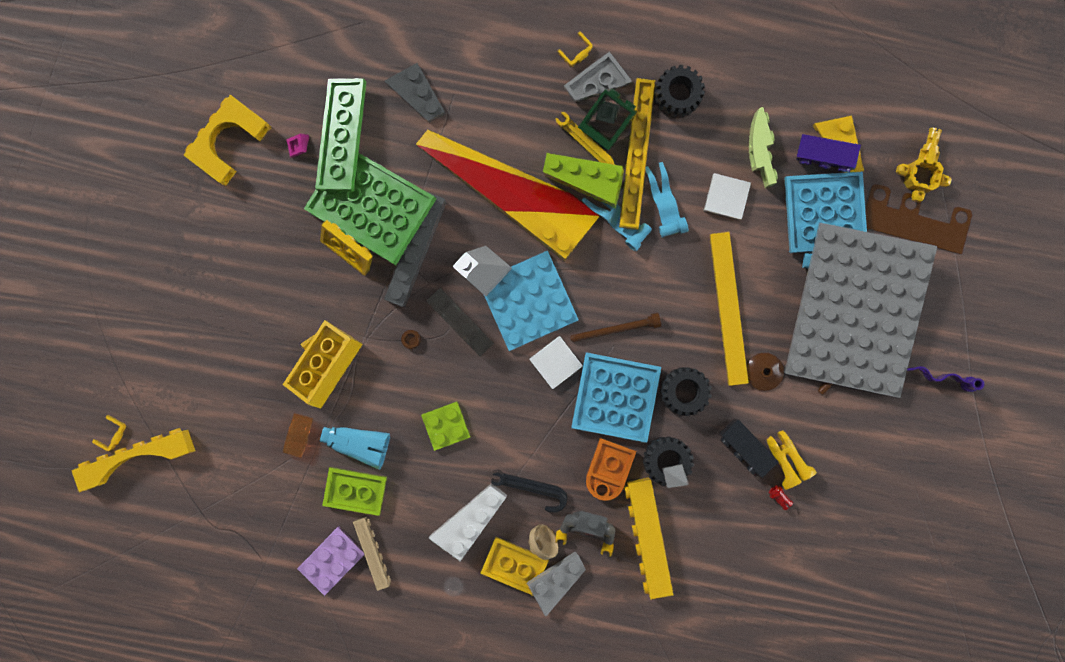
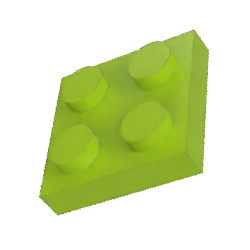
(445, 426)

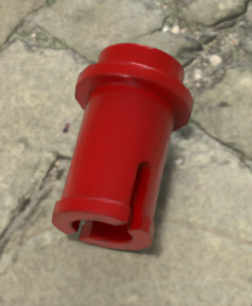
(778, 494)

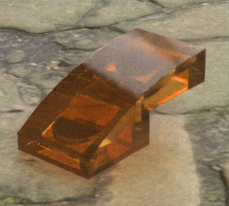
(297, 435)

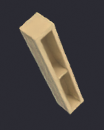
(371, 553)

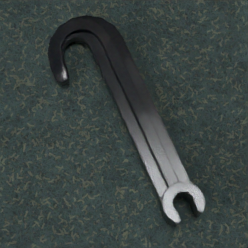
(532, 486)

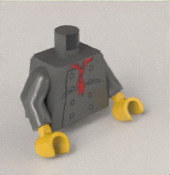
(590, 526)

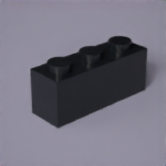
(747, 448)

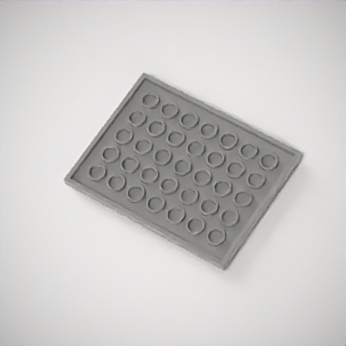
(860, 309)

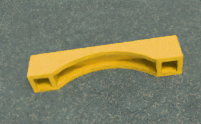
(97, 473)

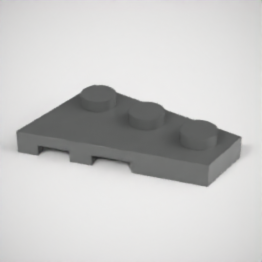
(417, 92)

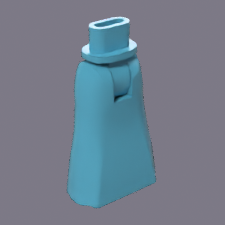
(361, 445)

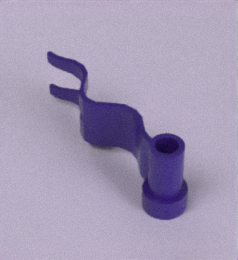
(968, 384)

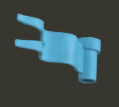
(666, 205)
(634, 237)

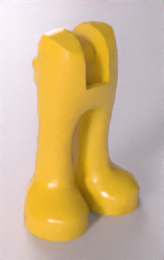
(779, 452)

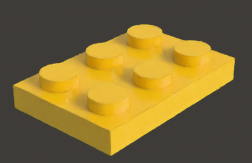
(346, 247)
(512, 564)

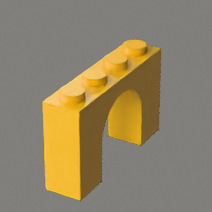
(230, 114)

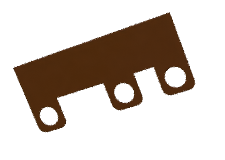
(911, 226)

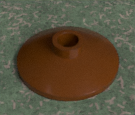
(756, 367)

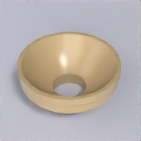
(545, 539)

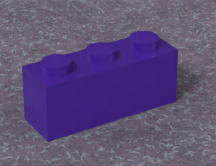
(828, 153)

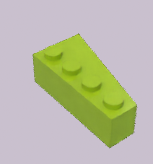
(588, 177)

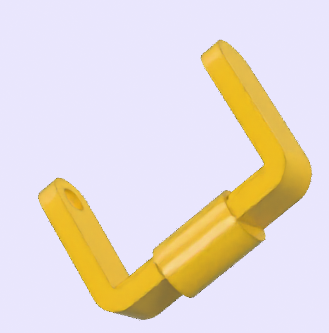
(581, 56)
(116, 438)

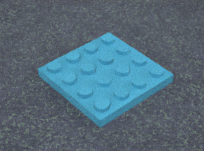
(822, 199)
(530, 302)
(616, 397)

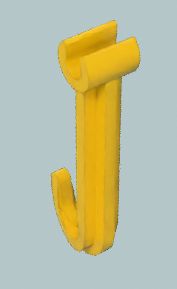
(587, 142)

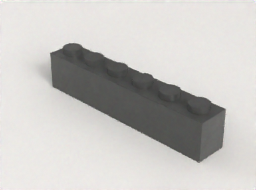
(414, 255)

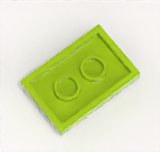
(354, 491)

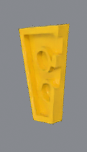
(840, 130)

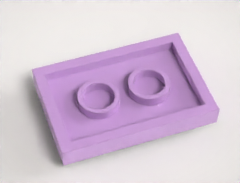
(331, 560)

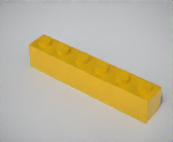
(649, 537)

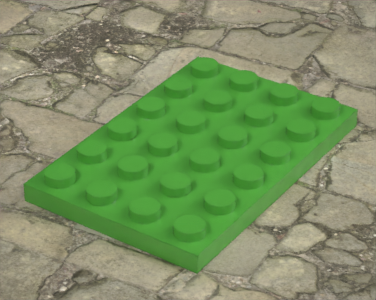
(380, 211)

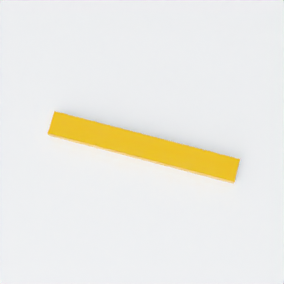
(637, 155)
(728, 308)

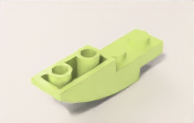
(759, 140)

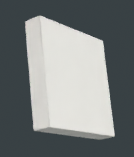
(727, 196)
(556, 362)

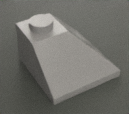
(482, 268)

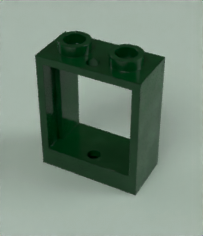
(596, 134)

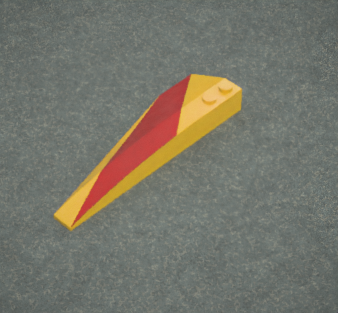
(536, 206)

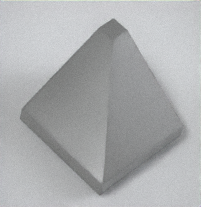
(675, 476)

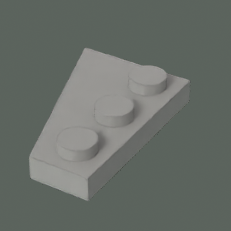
(601, 75)
(555, 582)

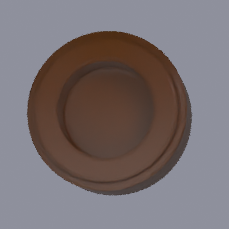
(411, 339)

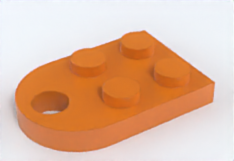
(609, 468)

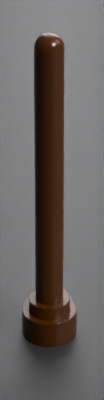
(651, 321)

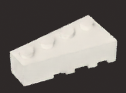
(466, 525)

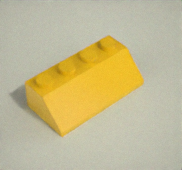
(322, 364)

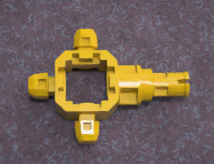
(927, 159)

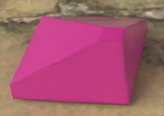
(297, 144)

